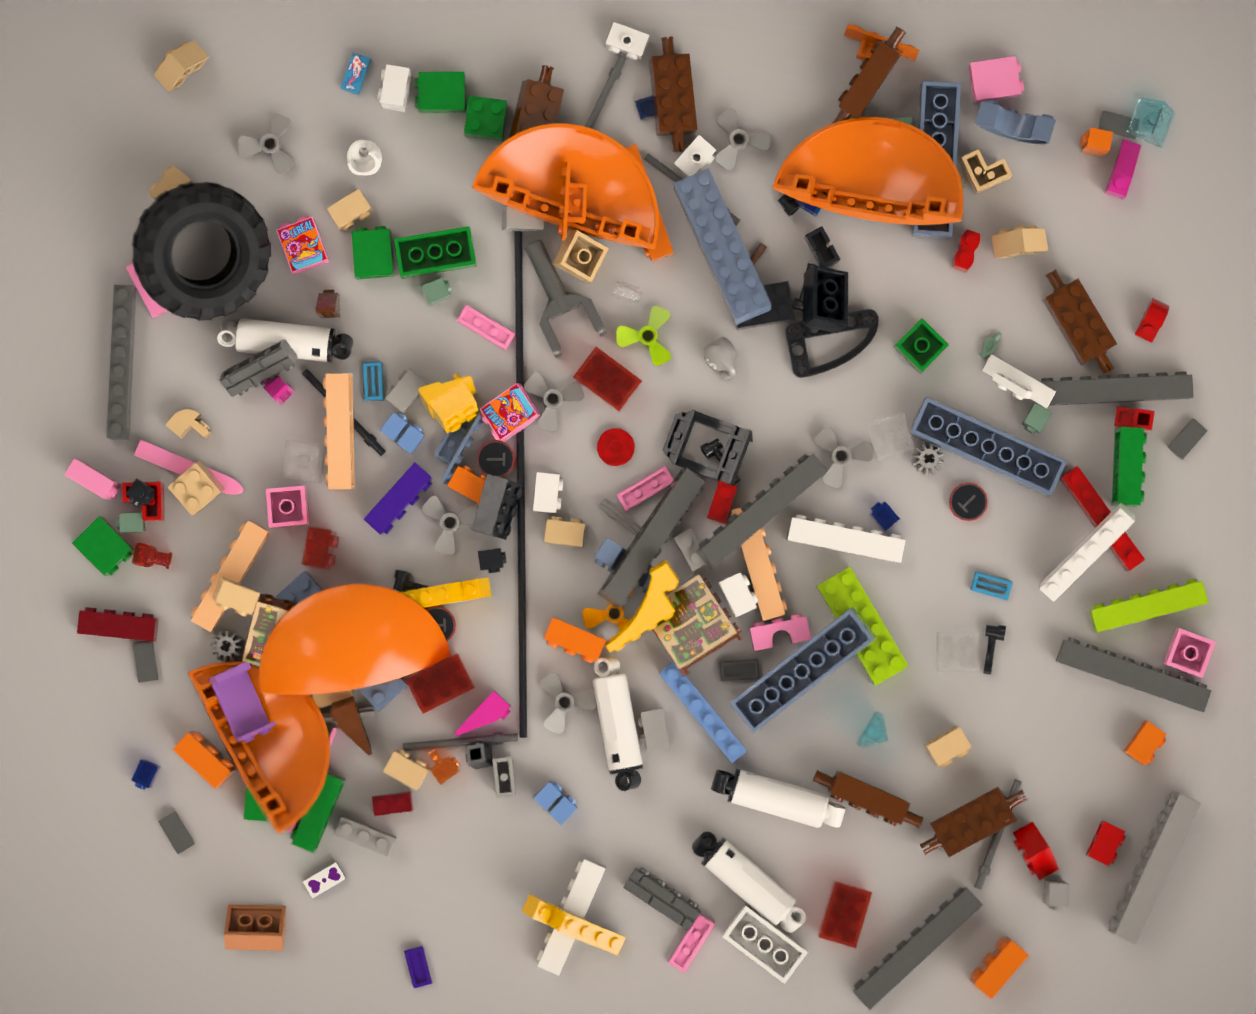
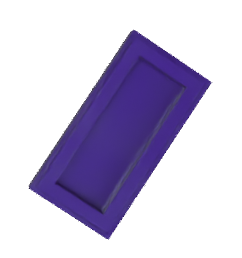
(418, 967)

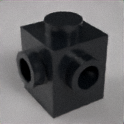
(140, 493)
(492, 560)
(479, 755)

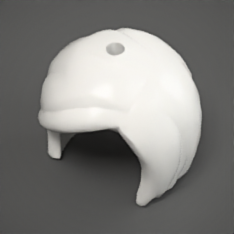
(364, 157)

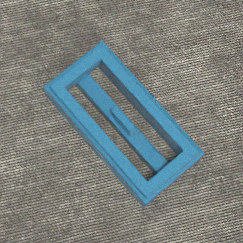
(365, 381)
(975, 581)

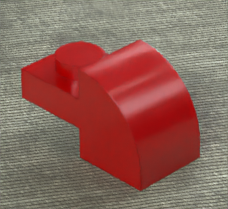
(1152, 320)
(1134, 418)

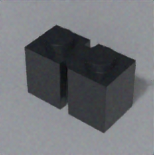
(817, 242)

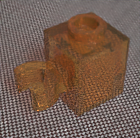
(444, 768)

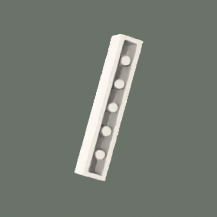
(846, 540)
(1087, 552)
(577, 903)

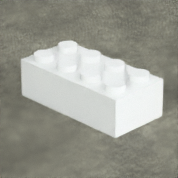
(764, 943)

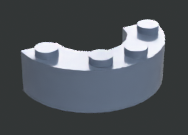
(1014, 126)
(610, 554)

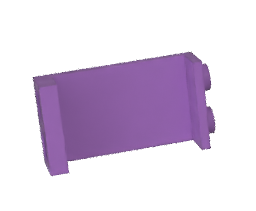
(240, 703)

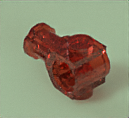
(147, 556)

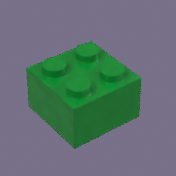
(485, 118)
(921, 345)

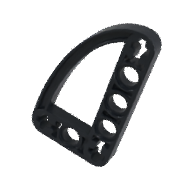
(800, 340)

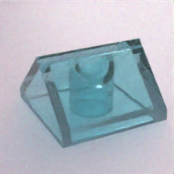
(1151, 121)
(874, 732)

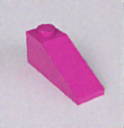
(1123, 169)
(278, 389)
(489, 711)

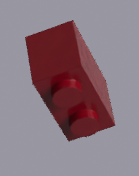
(392, 803)

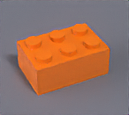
(574, 640)
(204, 759)
(998, 967)

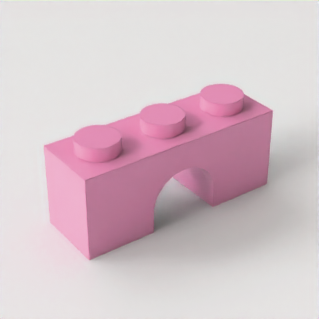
(796, 627)

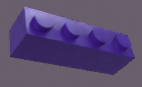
(398, 498)

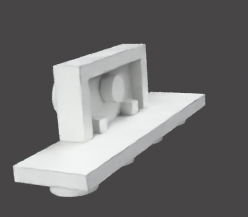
(1018, 382)

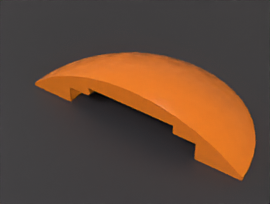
(874, 173)
(528, 178)
(349, 641)
(282, 766)

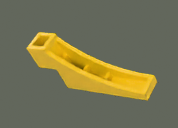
(451, 592)
(653, 609)
(572, 924)

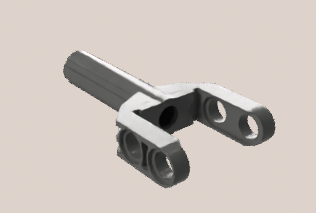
(559, 299)

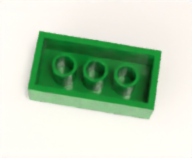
(435, 252)
(1128, 466)
(317, 817)

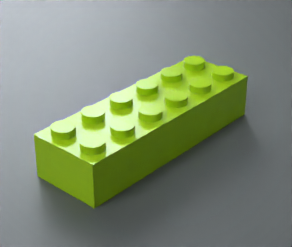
(880, 657)

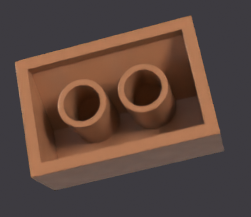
(255, 927)

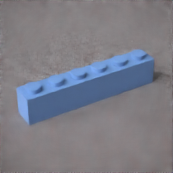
(703, 712)

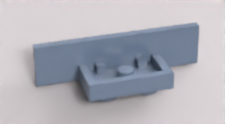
(453, 445)

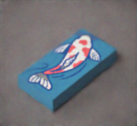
(355, 73)

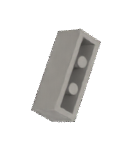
(365, 835)

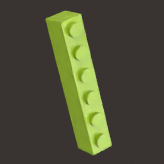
(1148, 606)

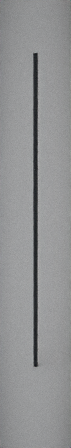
(521, 502)

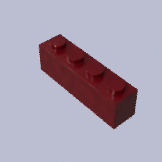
(117, 626)

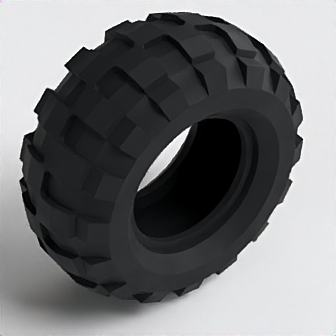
(234, 283)

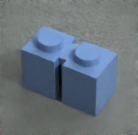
(395, 426)
(563, 808)

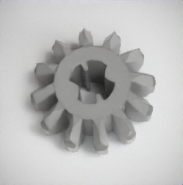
(935, 457)
(232, 649)

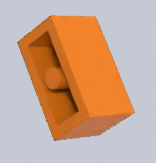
(1096, 141)
(467, 483)
(1145, 743)

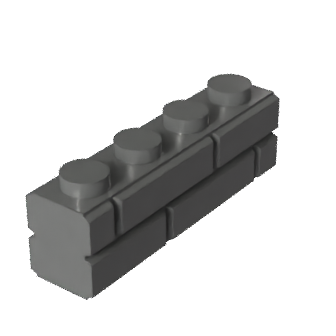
(258, 368)
(661, 898)

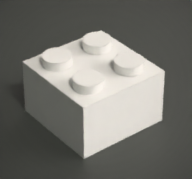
(395, 88)
(738, 594)

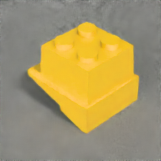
(450, 402)

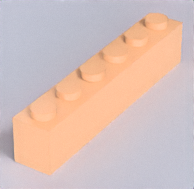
(339, 431)
(234, 568)
(762, 575)

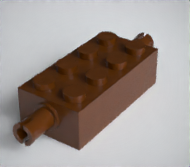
(871, 77)
(673, 94)
(537, 103)
(1079, 321)
(868, 797)
(973, 822)

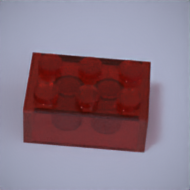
(607, 379)
(320, 548)
(440, 683)
(844, 914)

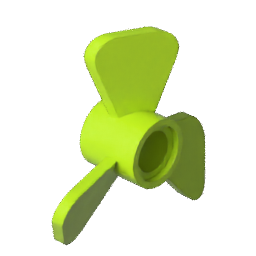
(626, 336)

